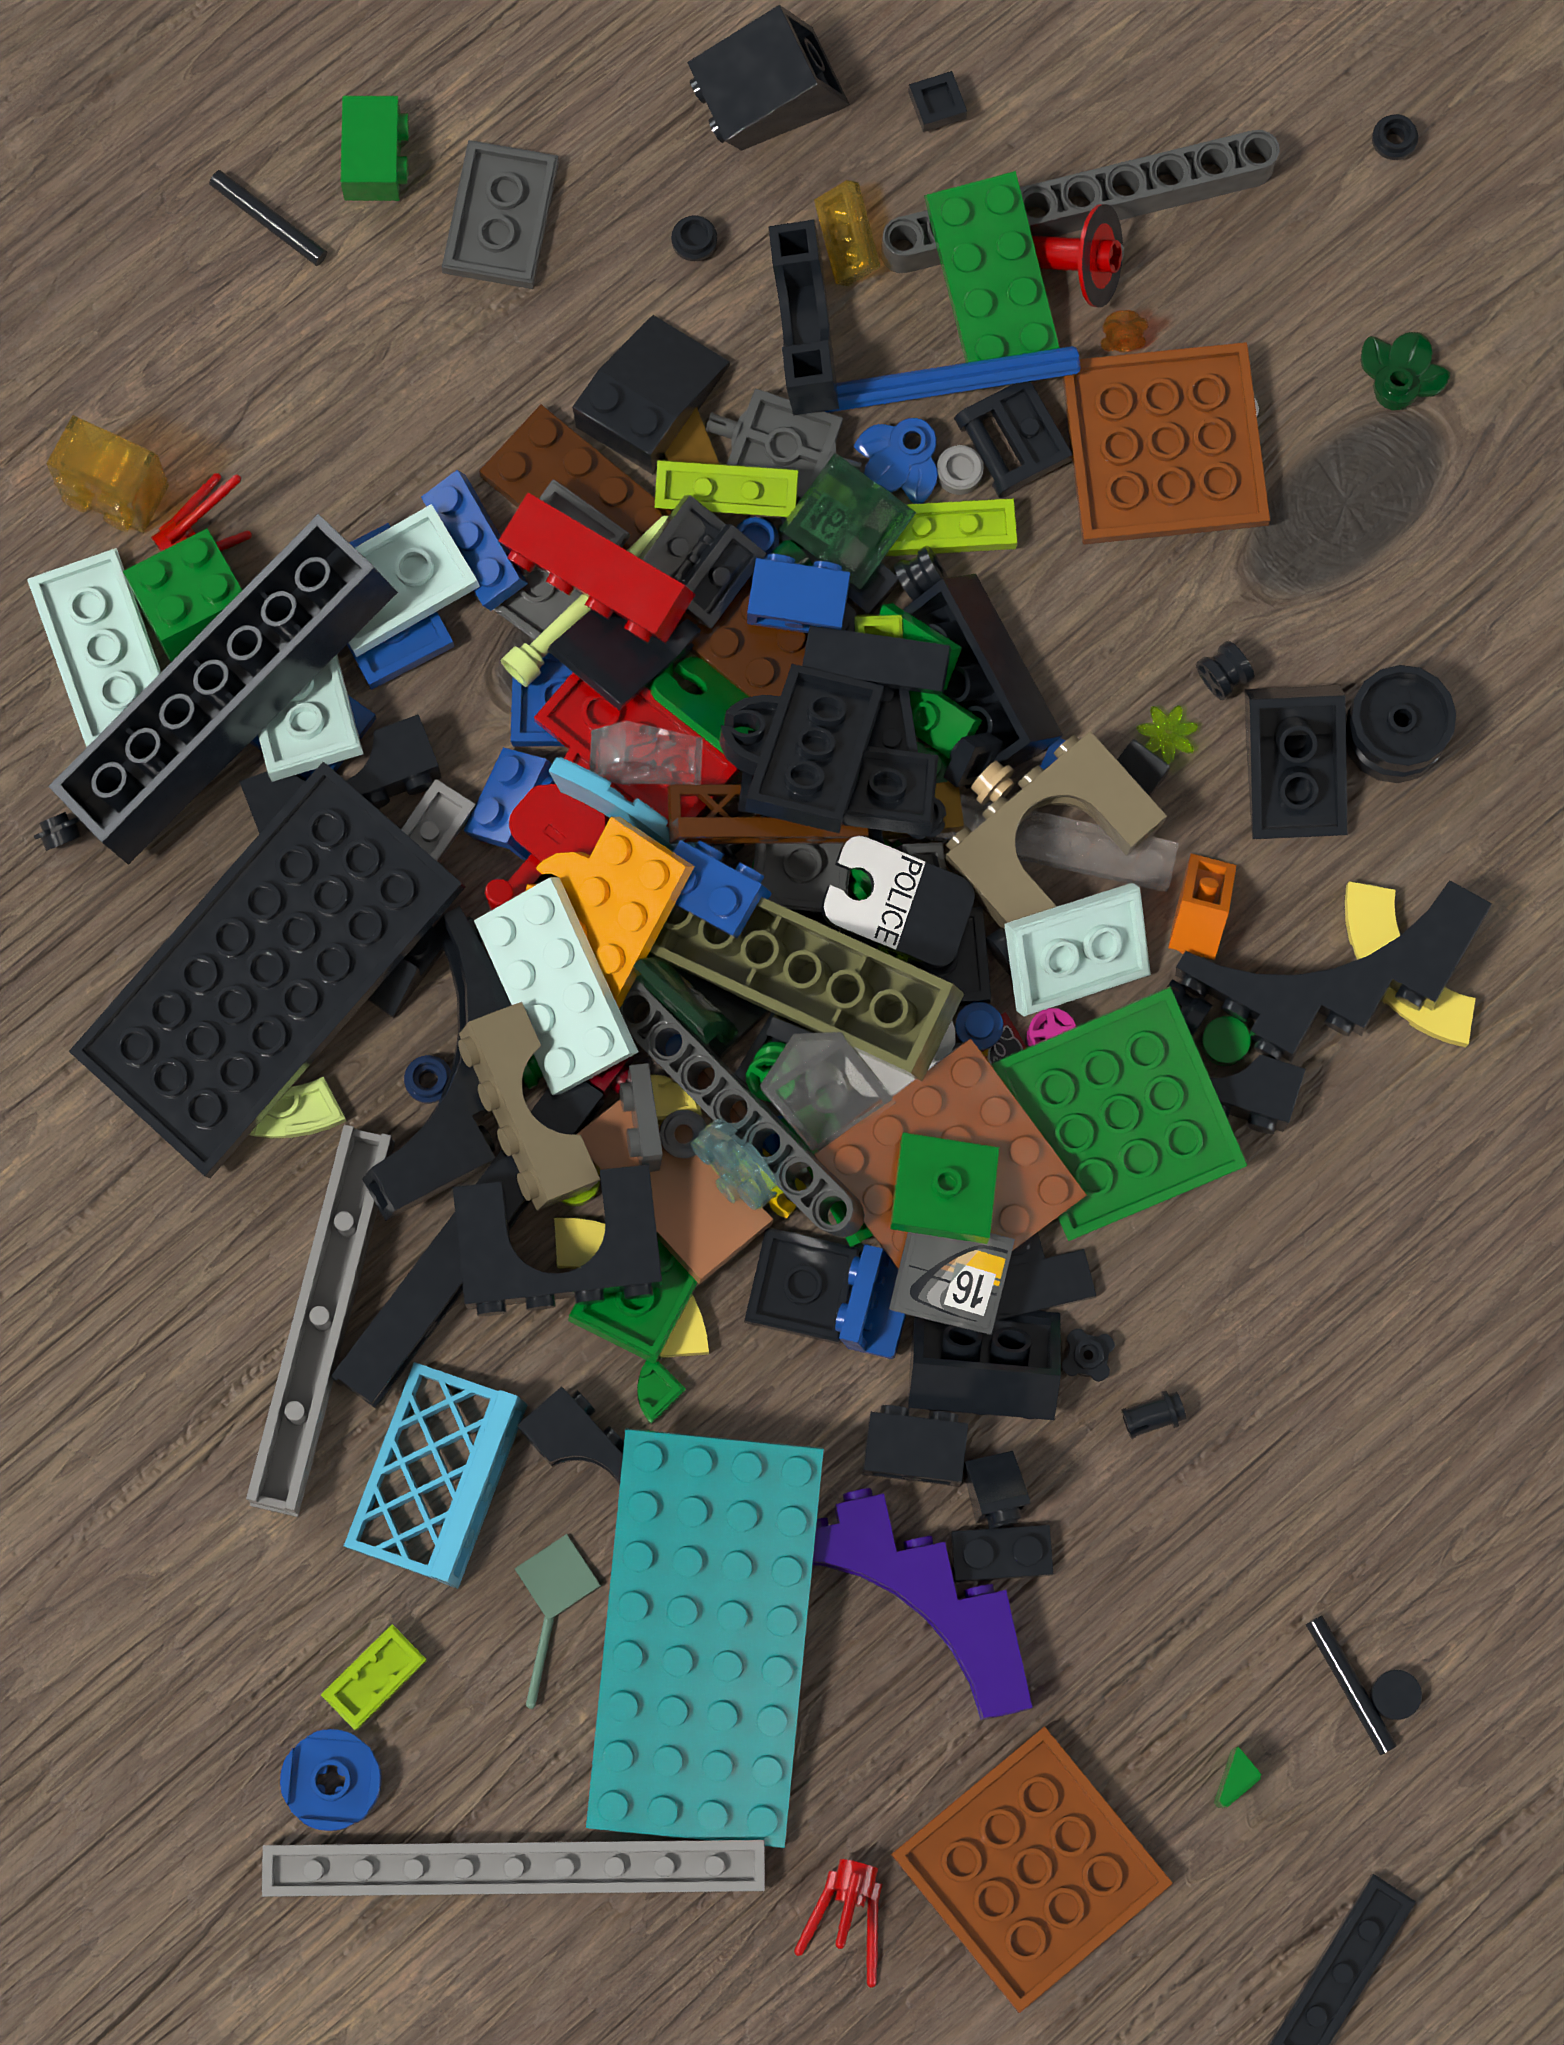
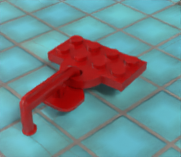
(557, 823)

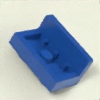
(507, 785)
(718, 892)
(866, 1320)

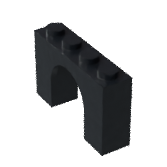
(498, 1277)

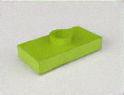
(374, 1677)

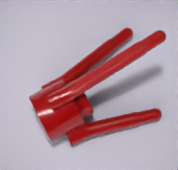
(180, 525)
(853, 1885)

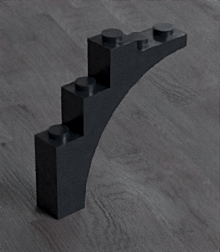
(1349, 995)
(450, 1142)

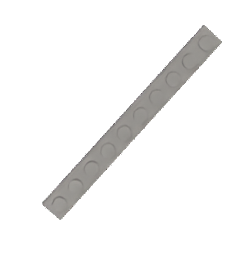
(513, 1868)

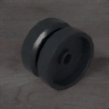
(1404, 697)

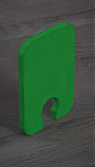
(700, 712)

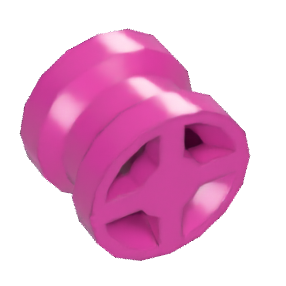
(1047, 1024)

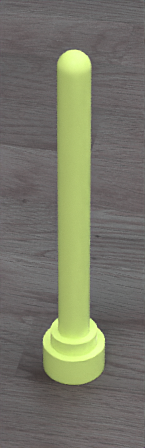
(525, 661)

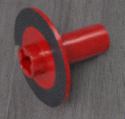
(1094, 255)

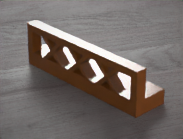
(740, 829)

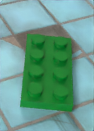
(991, 269)

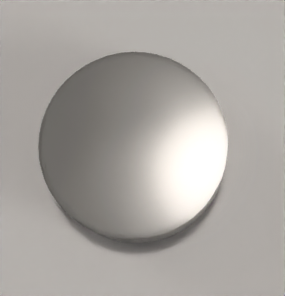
(959, 470)

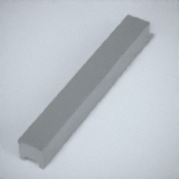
(318, 1326)

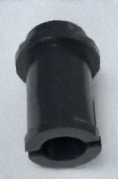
(1154, 1414)

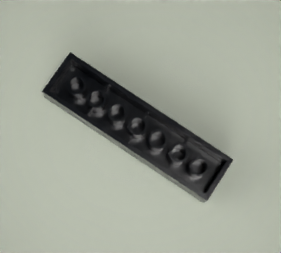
(223, 689)

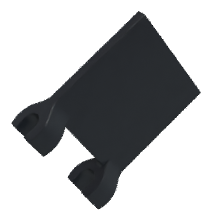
(615, 659)

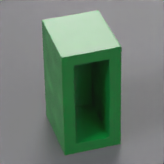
(372, 148)

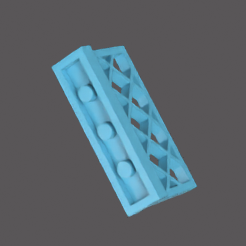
(474, 1489)

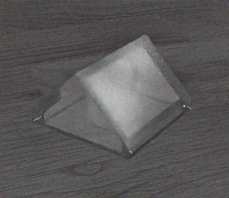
(824, 1087)

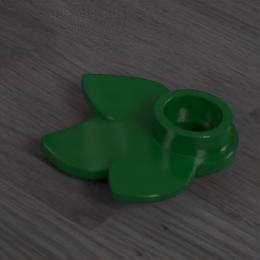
(1403, 364)

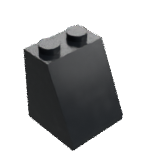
(766, 80)

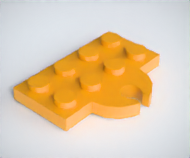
(621, 896)

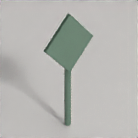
(556, 1581)

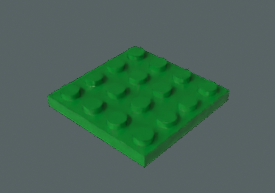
(1125, 1110)

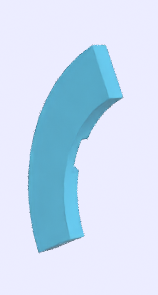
(598, 794)

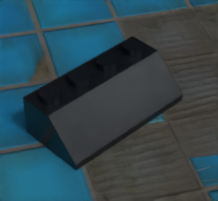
(989, 670)

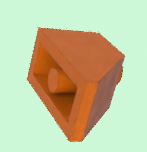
(1202, 906)

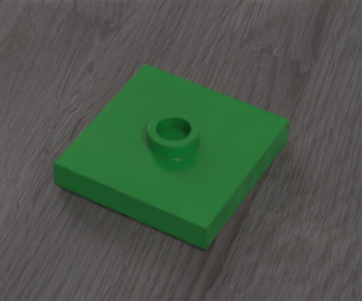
(944, 1188)

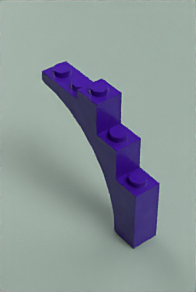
(973, 1628)

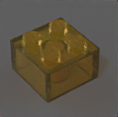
(107, 475)

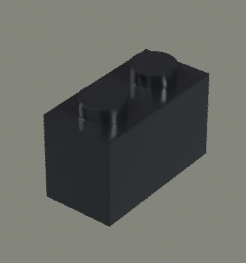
(915, 1446)

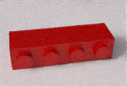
(596, 568)

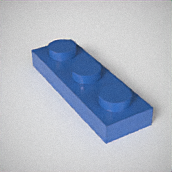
(476, 539)

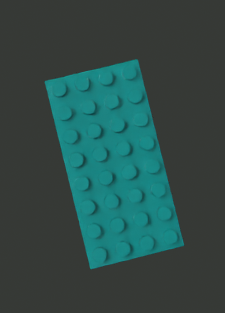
(704, 1637)

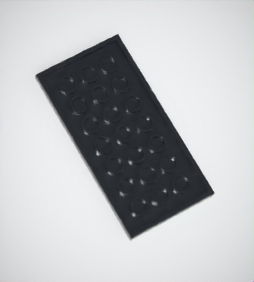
(266, 970)

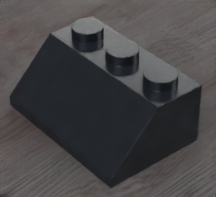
(988, 1374)

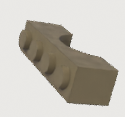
(549, 1162)

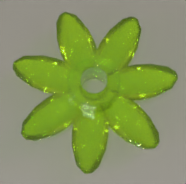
(1167, 741)

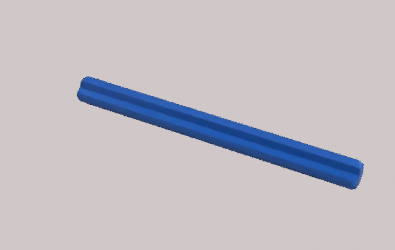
(958, 378)

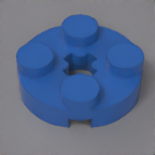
(353, 1761)

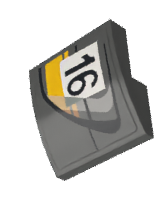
(952, 1280)

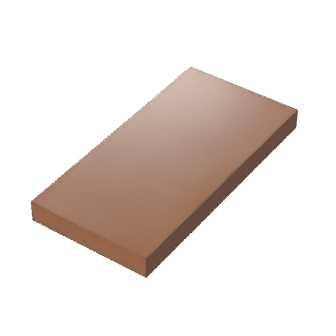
(689, 1209)

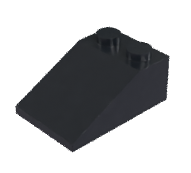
(648, 392)
(1296, 761)

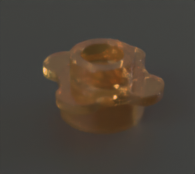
(1124, 331)

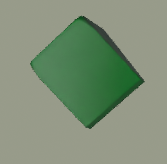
(1236, 1779)

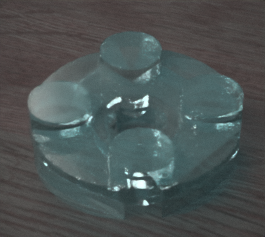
(739, 1167)

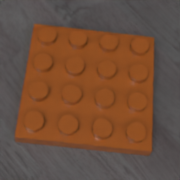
(1166, 444)
(963, 1103)
(1031, 1869)

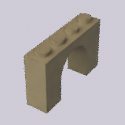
(1080, 778)

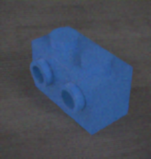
(797, 595)

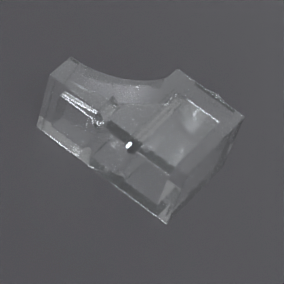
(645, 755)

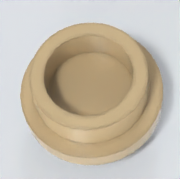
(993, 782)

